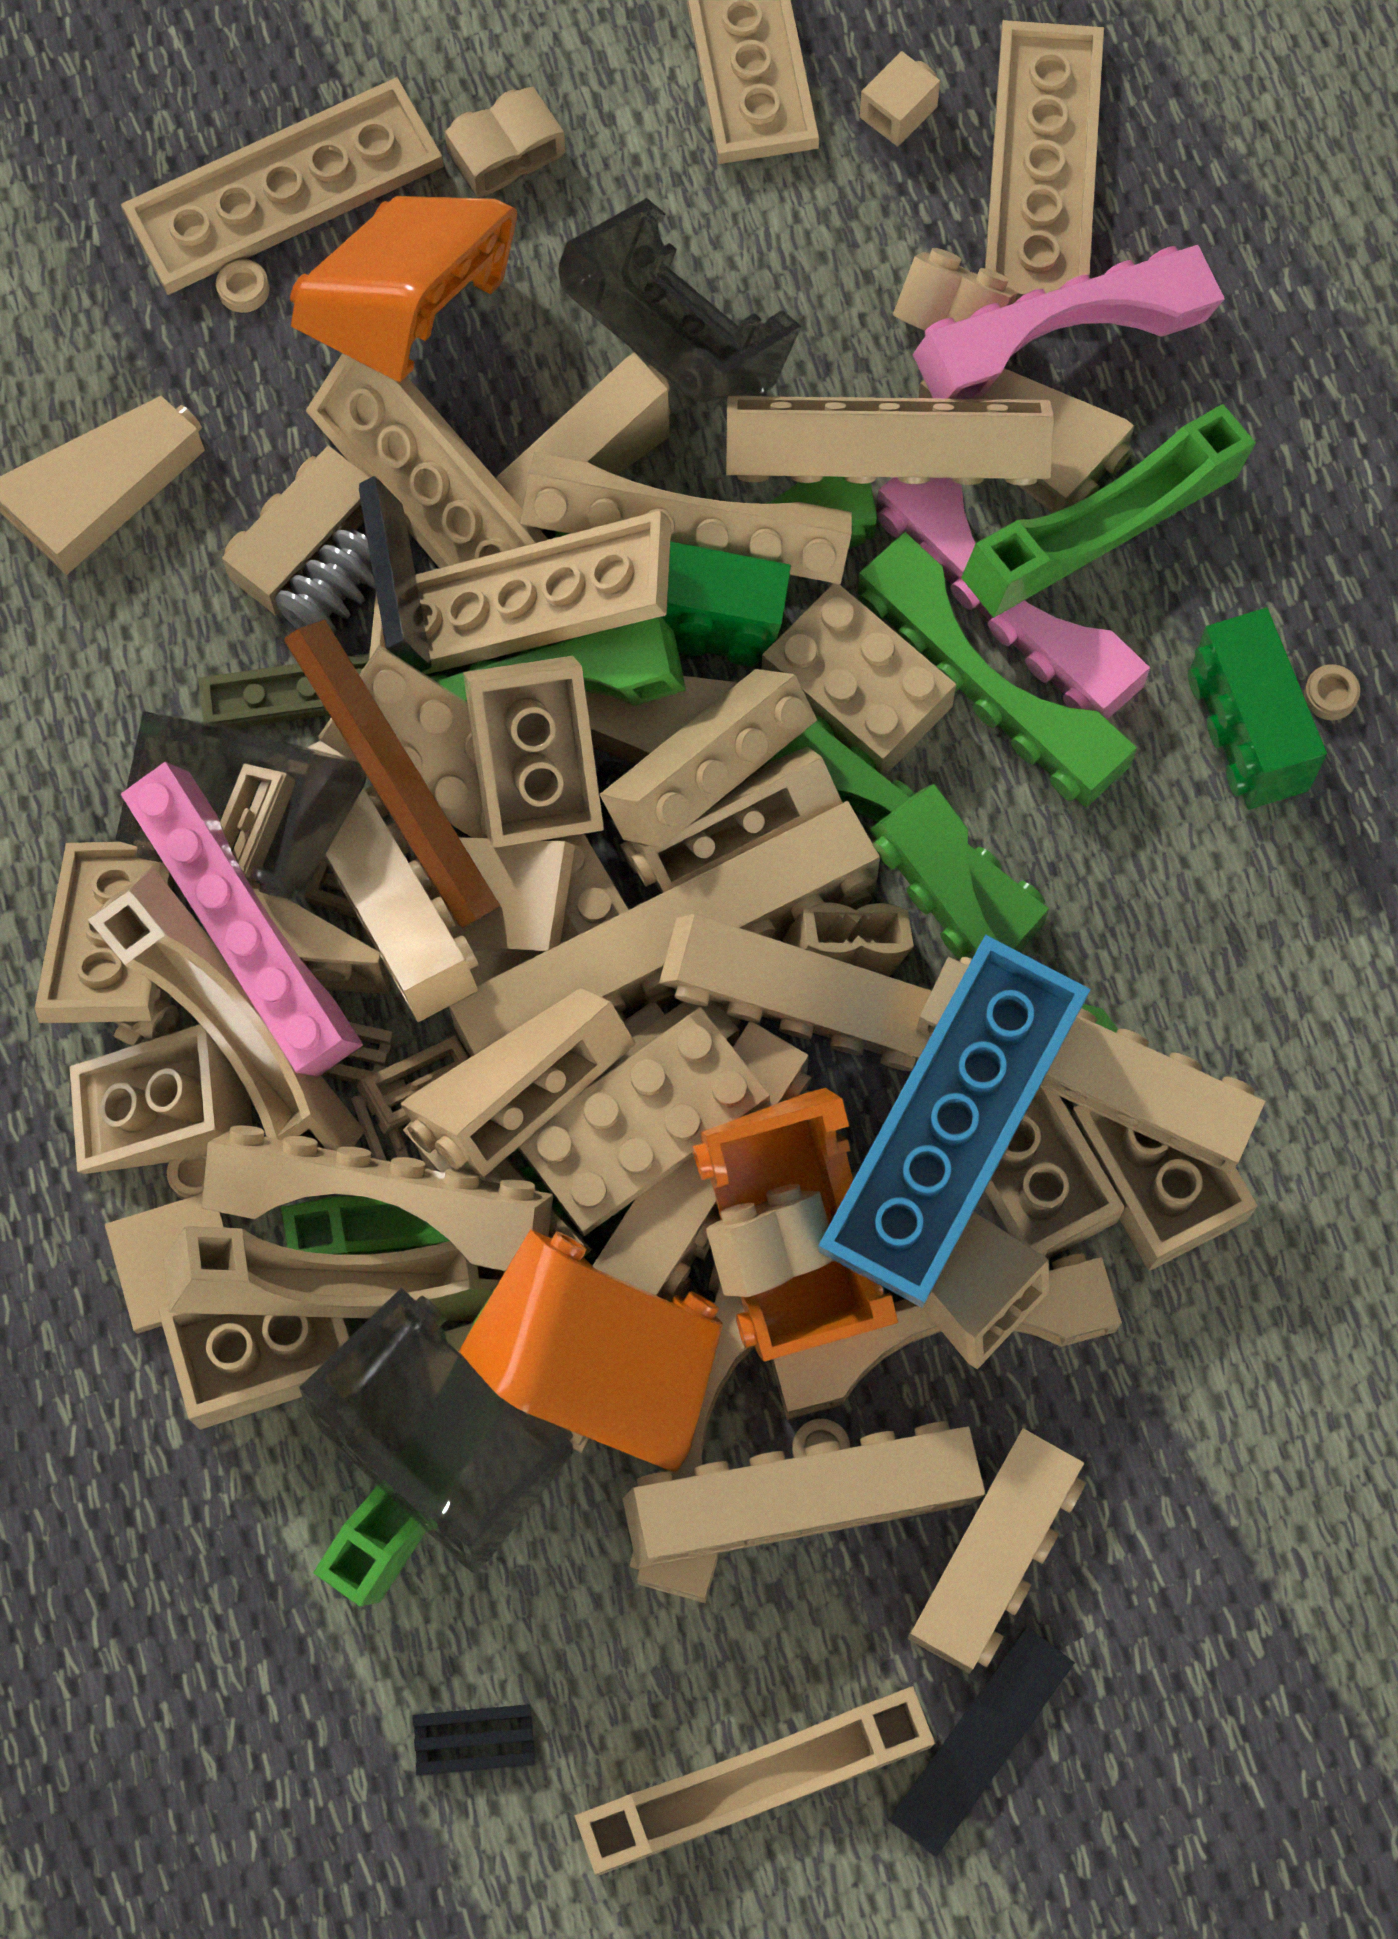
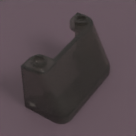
(627, 284)
(214, 757)
(434, 1430)

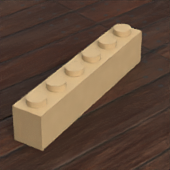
(889, 439)
(396, 910)
(796, 989)
(1136, 1084)
(801, 1495)

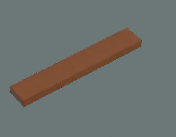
(392, 772)

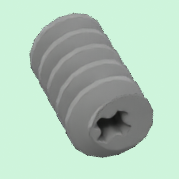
(329, 582)

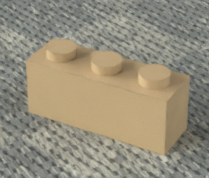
(296, 527)

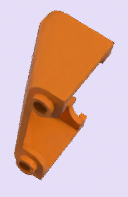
(400, 273)
(778, 1148)
(596, 1351)

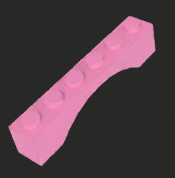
(1156, 296)
(1083, 662)
(273, 976)

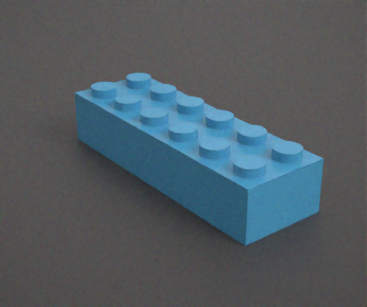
(953, 1121)

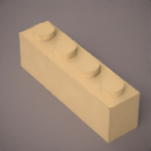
(708, 757)
(997, 1551)

